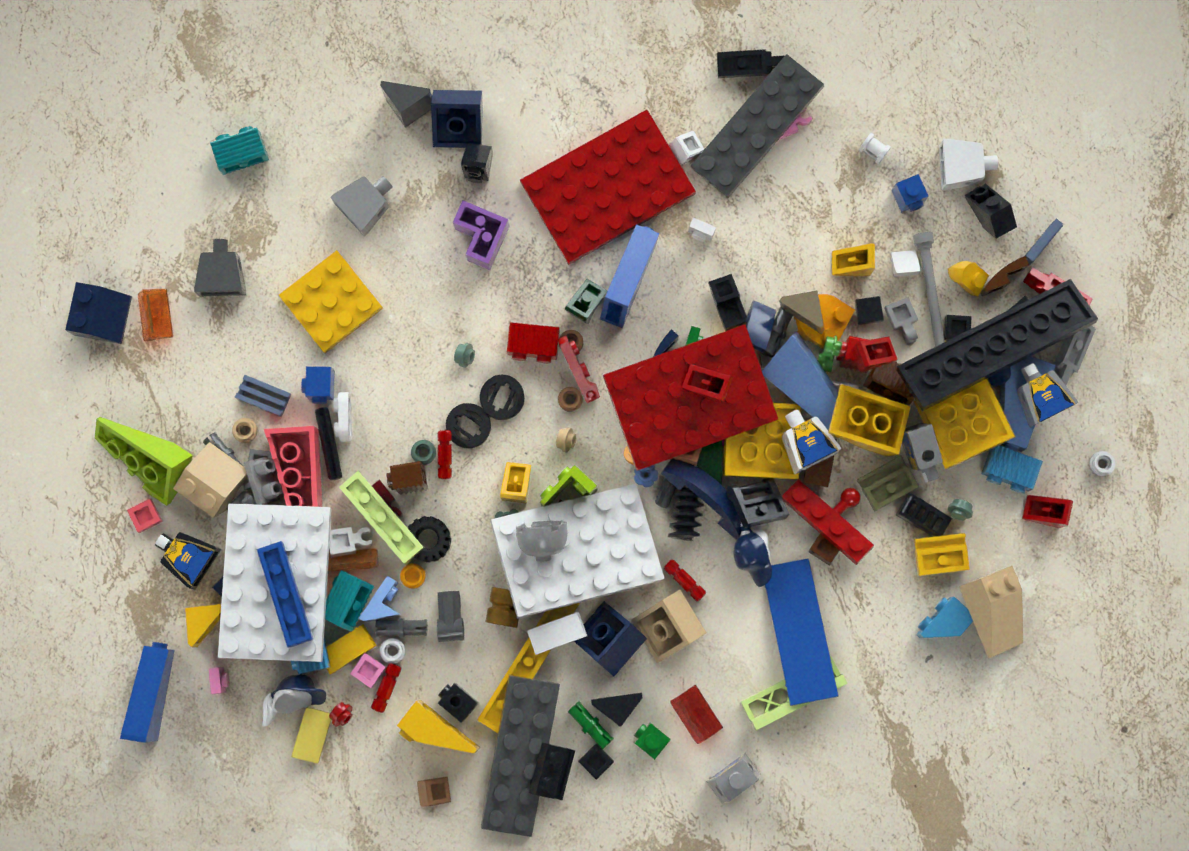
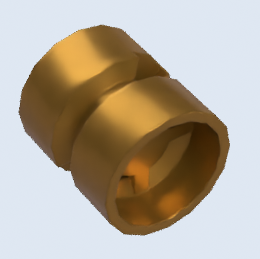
(502, 608)

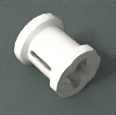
(874, 148)

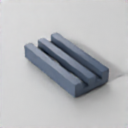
(1043, 241)
(244, 387)

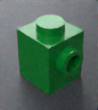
(651, 740)

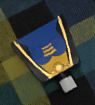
(187, 557)

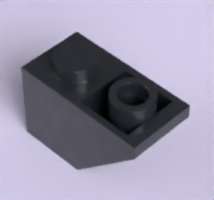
(477, 162)
(991, 210)

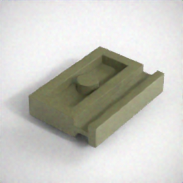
(887, 483)

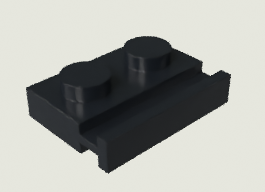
(552, 771)

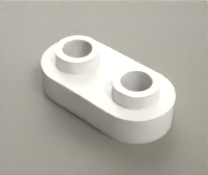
(343, 427)

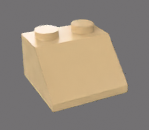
(211, 480)
(669, 626)

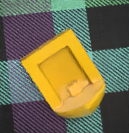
(968, 276)

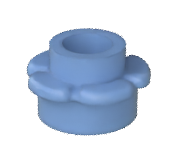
(646, 481)

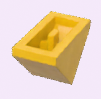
(854, 261)
(515, 483)
(201, 622)

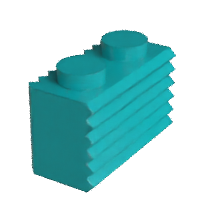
(239, 150)
(347, 600)

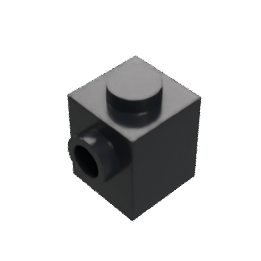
(457, 701)

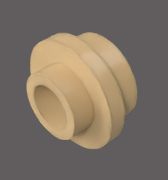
(237, 427)
(565, 439)

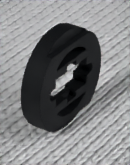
(515, 386)
(476, 440)

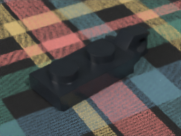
(746, 63)

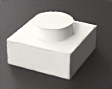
(701, 231)

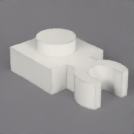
(344, 541)

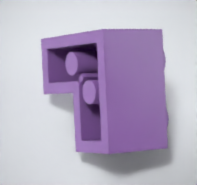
(487, 233)

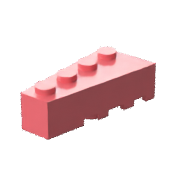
(297, 463)

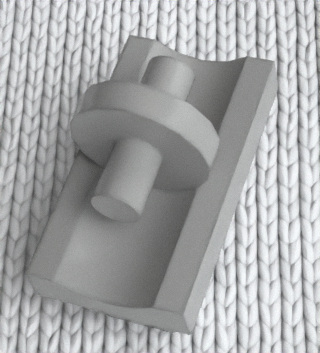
(262, 481)

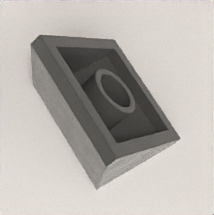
(407, 101)

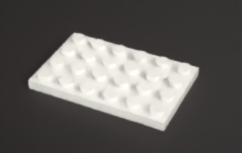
(603, 553)
(247, 610)

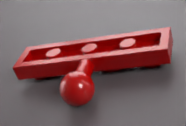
(829, 520)

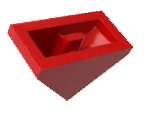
(873, 353)
(707, 383)
(1047, 510)

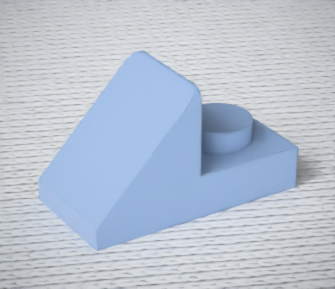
(376, 608)

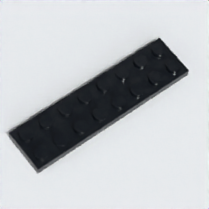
(996, 344)

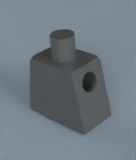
(219, 272)

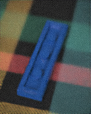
(285, 594)

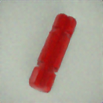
(444, 454)
(684, 580)
(386, 687)

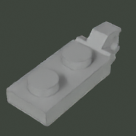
(1072, 353)

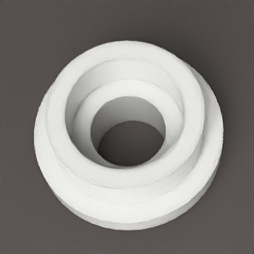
(1109, 463)
(385, 647)

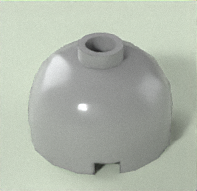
(542, 539)

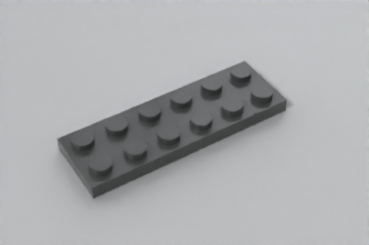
(757, 125)
(523, 727)

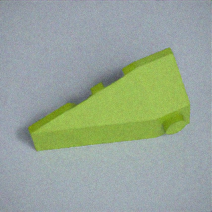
(148, 457)

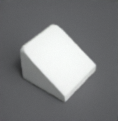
(686, 147)
(905, 263)

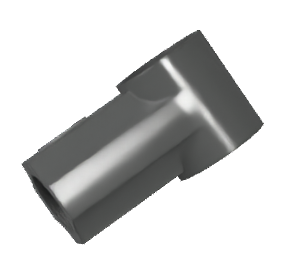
(450, 624)

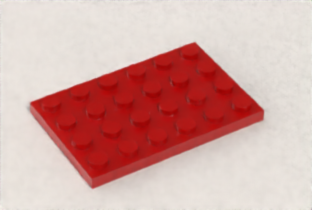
(607, 186)
(668, 421)

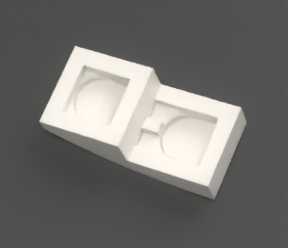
(557, 633)

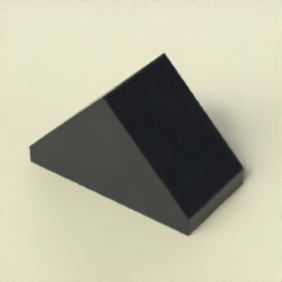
(617, 707)

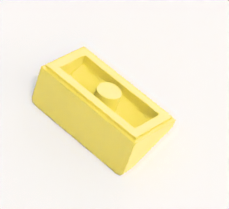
(311, 735)

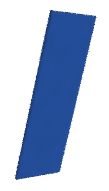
(800, 633)

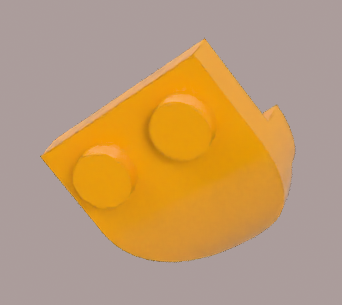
(835, 320)

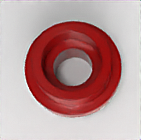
(341, 714)

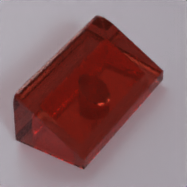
(696, 714)

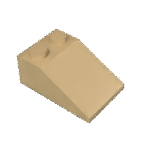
(996, 609)

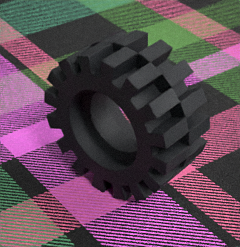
(443, 535)

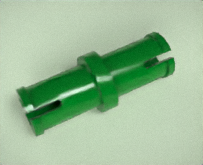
(590, 725)

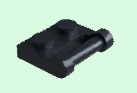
(759, 509)

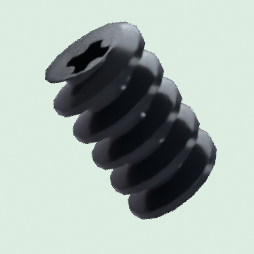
(686, 516)

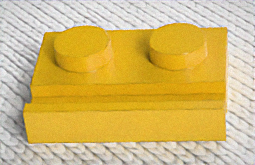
(941, 554)

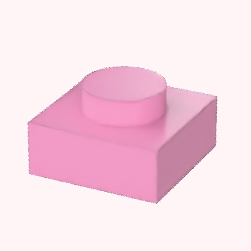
(368, 670)
(218, 680)

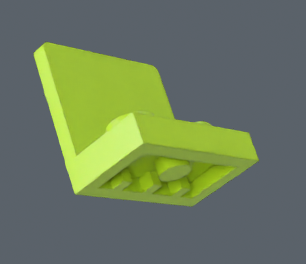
(581, 484)

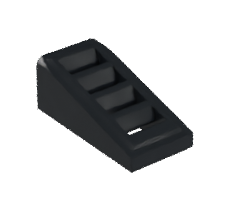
(903, 514)

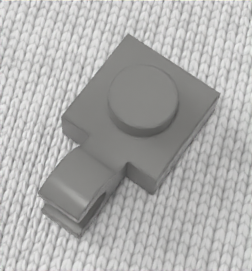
(903, 316)

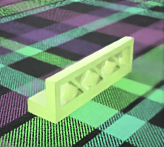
(381, 517)
(781, 709)

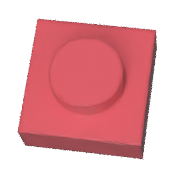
(144, 515)

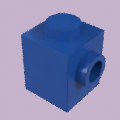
(910, 194)
(318, 384)

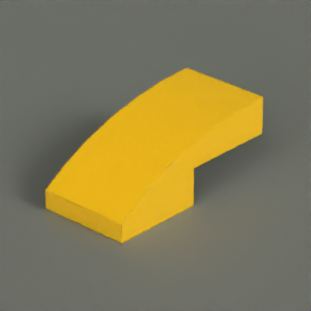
(349, 648)

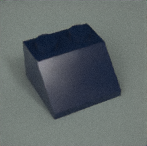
(456, 118)
(98, 313)
(610, 638)

